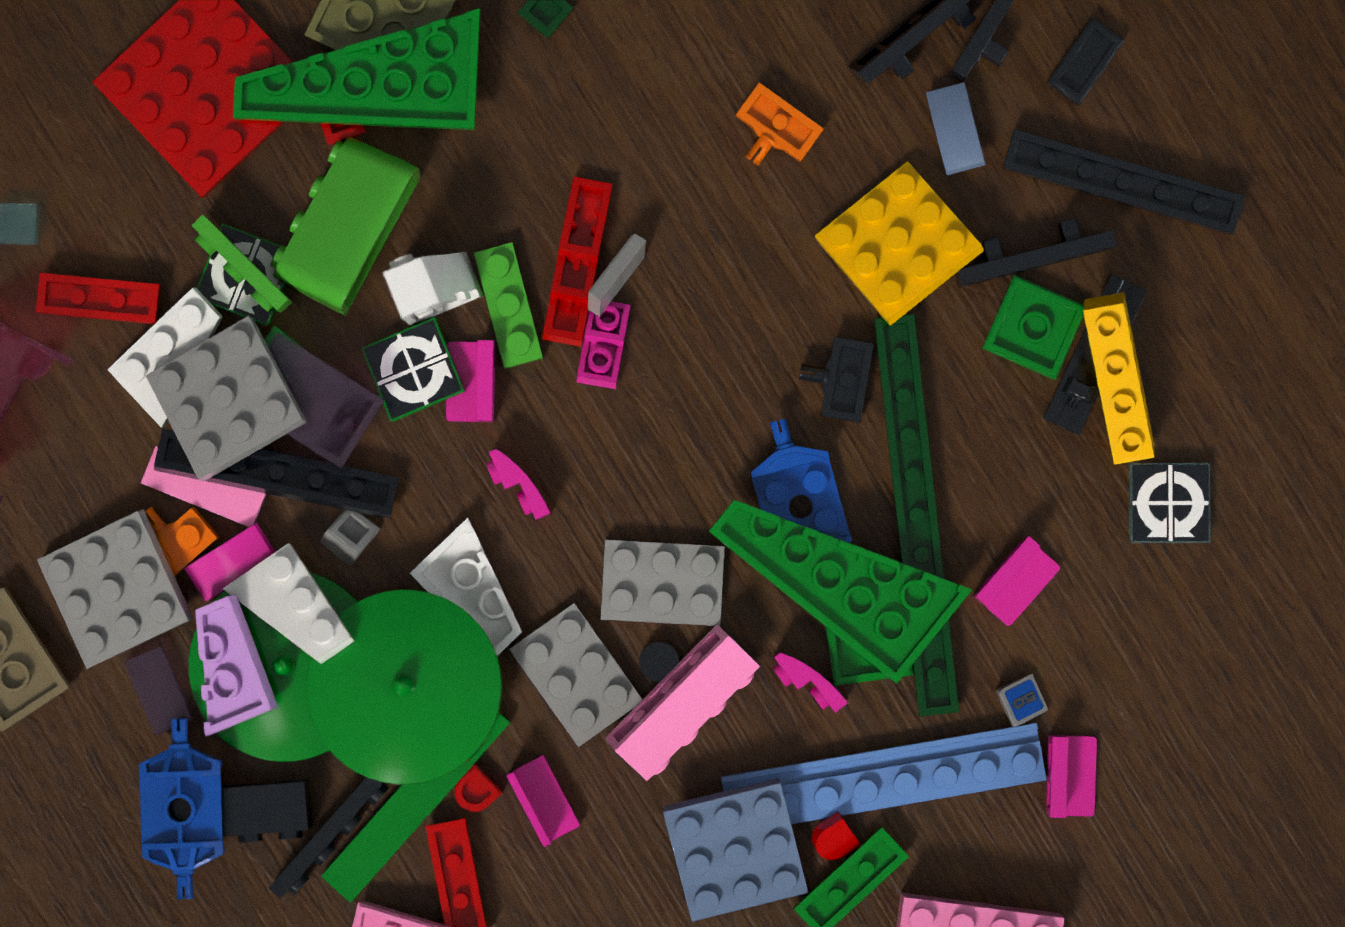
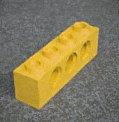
(1119, 378)

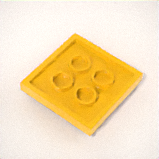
(899, 243)

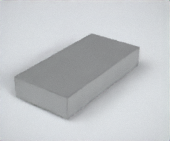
(616, 274)

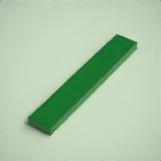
(394, 825)

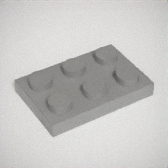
(662, 582)
(576, 674)

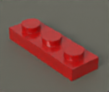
(98, 298)
(456, 873)

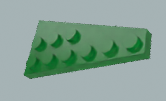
(392, 80)
(860, 596)

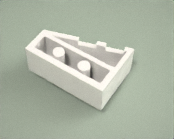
(431, 284)

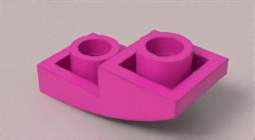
(603, 346)
(510, 474)
(229, 561)
(795, 671)

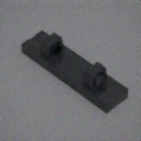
(981, 43)
(891, 49)
(1072, 247)
(1079, 385)

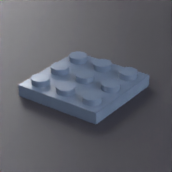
(735, 849)

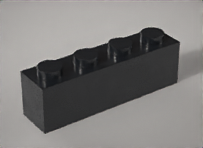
(259, 809)

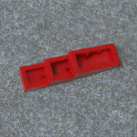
(577, 261)

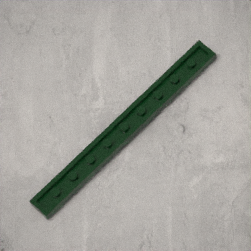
(915, 496)

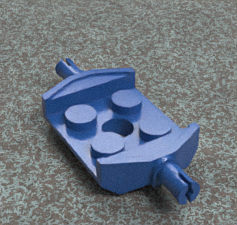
(800, 472)
(185, 775)

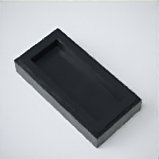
(1085, 62)

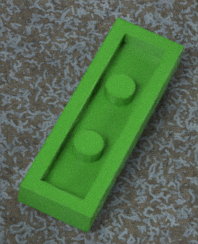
(239, 266)
(508, 305)

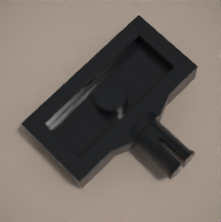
(843, 379)

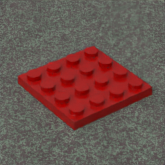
(181, 87)

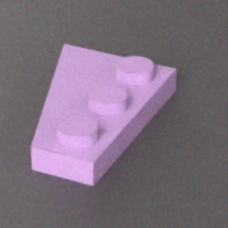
(233, 671)

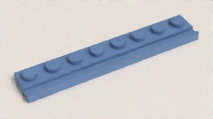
(905, 773)

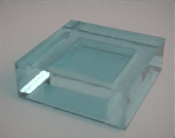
(19, 224)

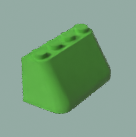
(345, 224)

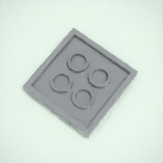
(226, 398)
(115, 589)

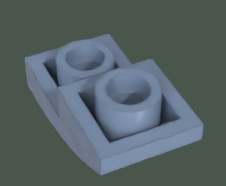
(955, 128)

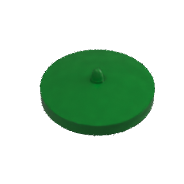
(410, 689)
(288, 730)

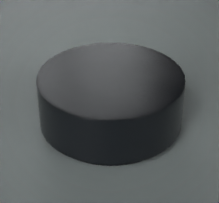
(658, 660)

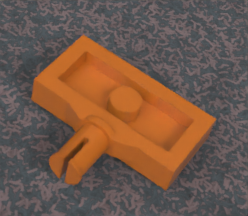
(777, 125)
(182, 539)

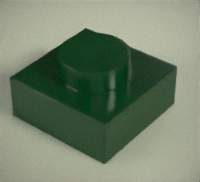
(545, 15)

